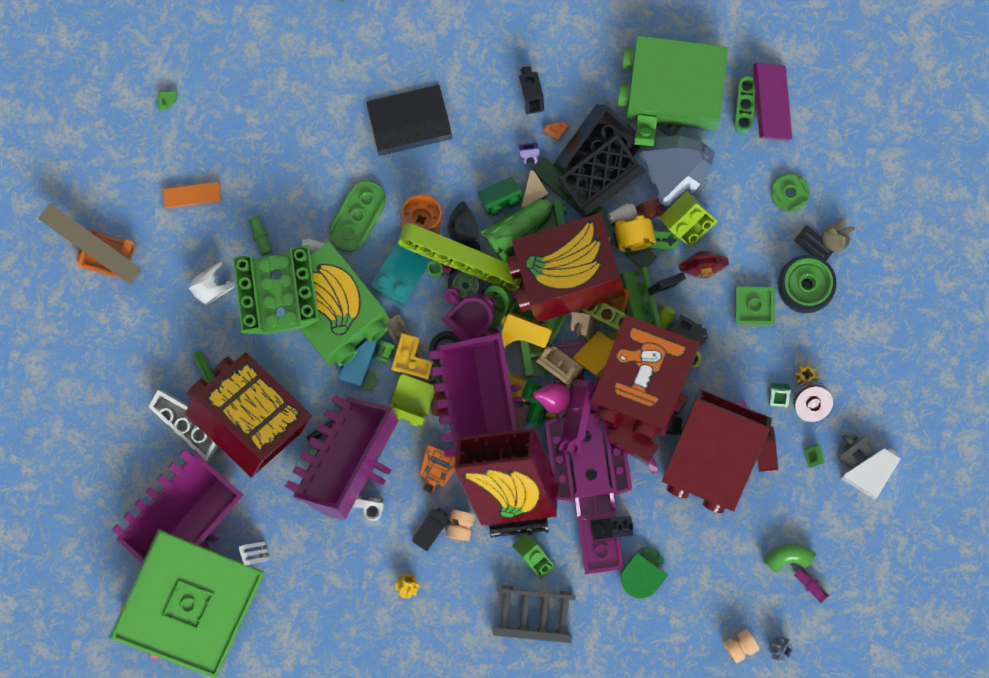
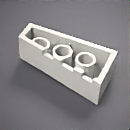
(172, 412)

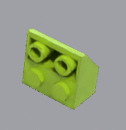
(688, 219)

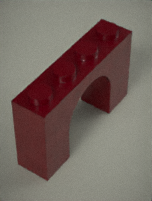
(636, 446)

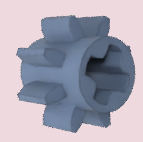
(780, 648)

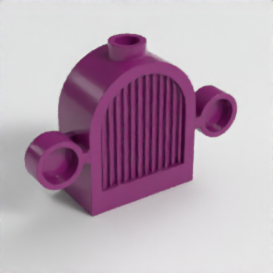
(471, 315)

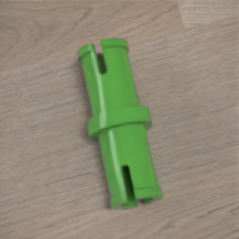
(260, 235)

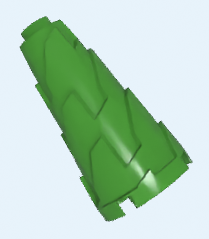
(516, 226)

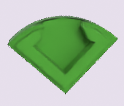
(166, 99)

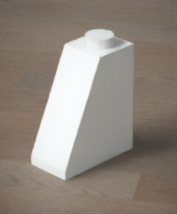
(873, 473)

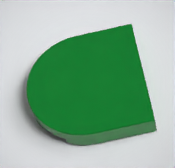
(641, 577)

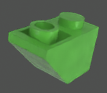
(533, 555)

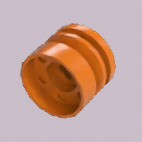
(423, 212)

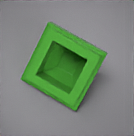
(814, 456)

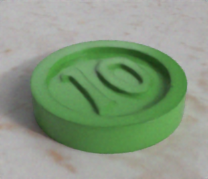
(371, 381)

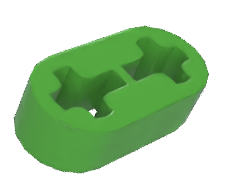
(660, 235)

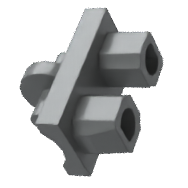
(848, 456)

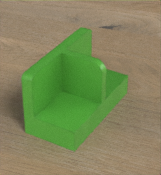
(530, 354)

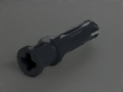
(527, 526)

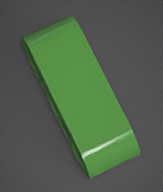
(741, 113)

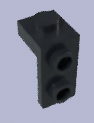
(612, 527)
(430, 528)

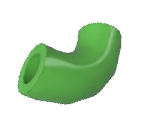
(789, 554)

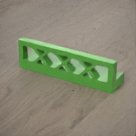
(636, 304)

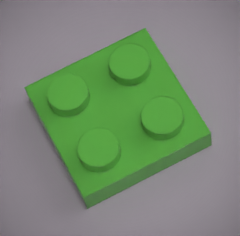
(755, 306)

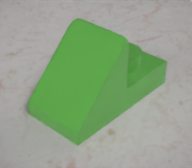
(646, 130)

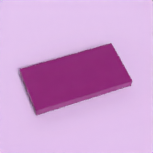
(772, 101)

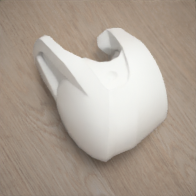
(205, 289)

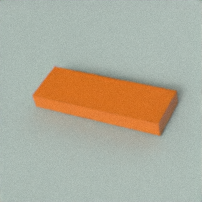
(192, 195)

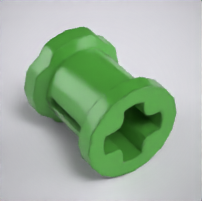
(384, 352)

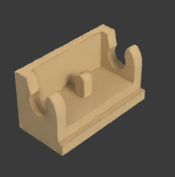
(585, 324)
(560, 364)

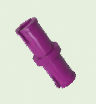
(811, 585)

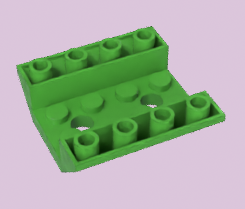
(262, 296)

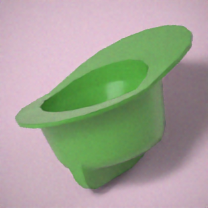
(502, 304)

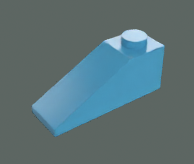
(358, 368)

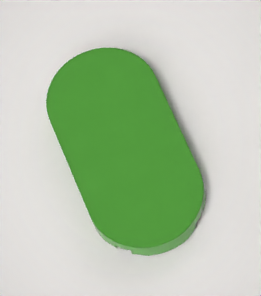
(357, 216)

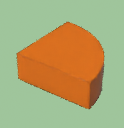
(556, 130)

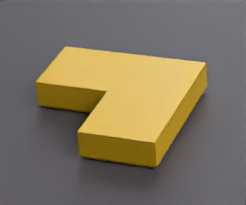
(405, 359)

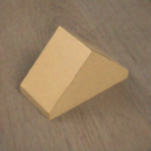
(534, 190)

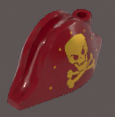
(703, 264)

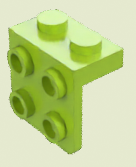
(412, 399)

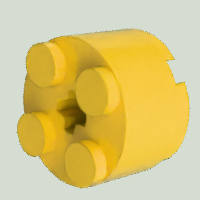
(634, 234)

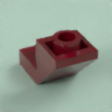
(767, 457)

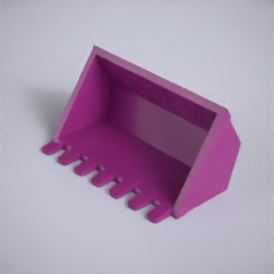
(474, 388)
(345, 456)
(186, 507)

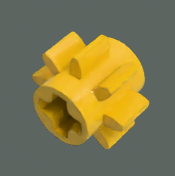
(807, 370)
(406, 586)

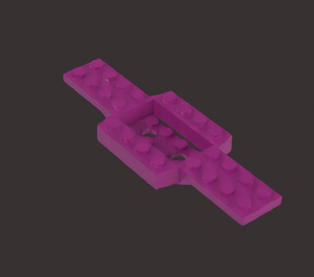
(593, 497)

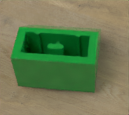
(500, 196)

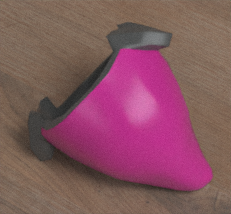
(554, 397)

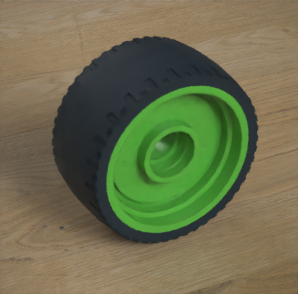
(817, 273)

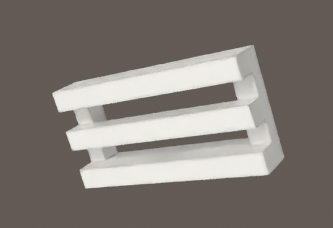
(260, 551)

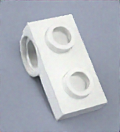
(365, 504)

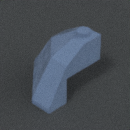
(676, 165)

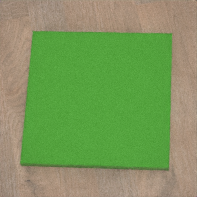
(186, 604)

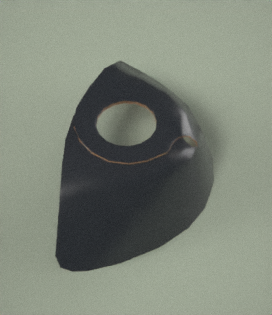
(467, 238)

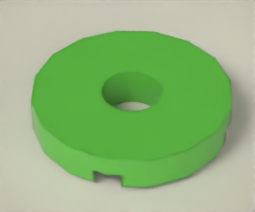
(786, 203)

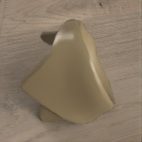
(834, 240)

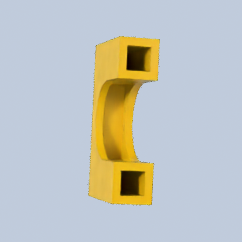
(521, 328)

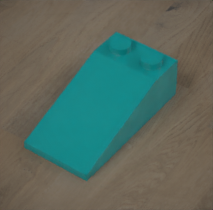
(400, 275)

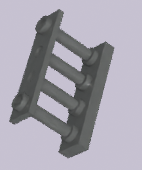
(542, 632)

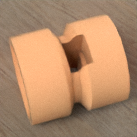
(460, 525)
(740, 646)

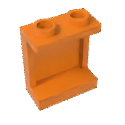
(124, 247)

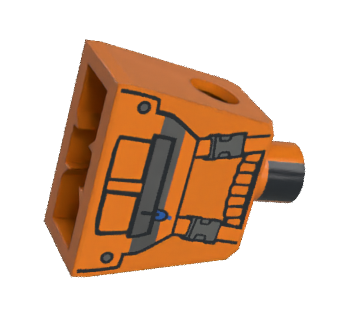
(436, 469)

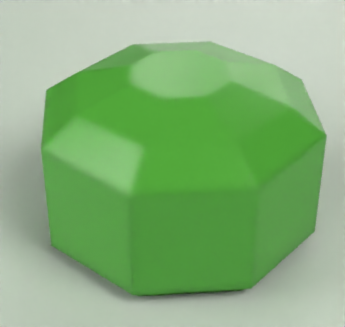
(435, 269)

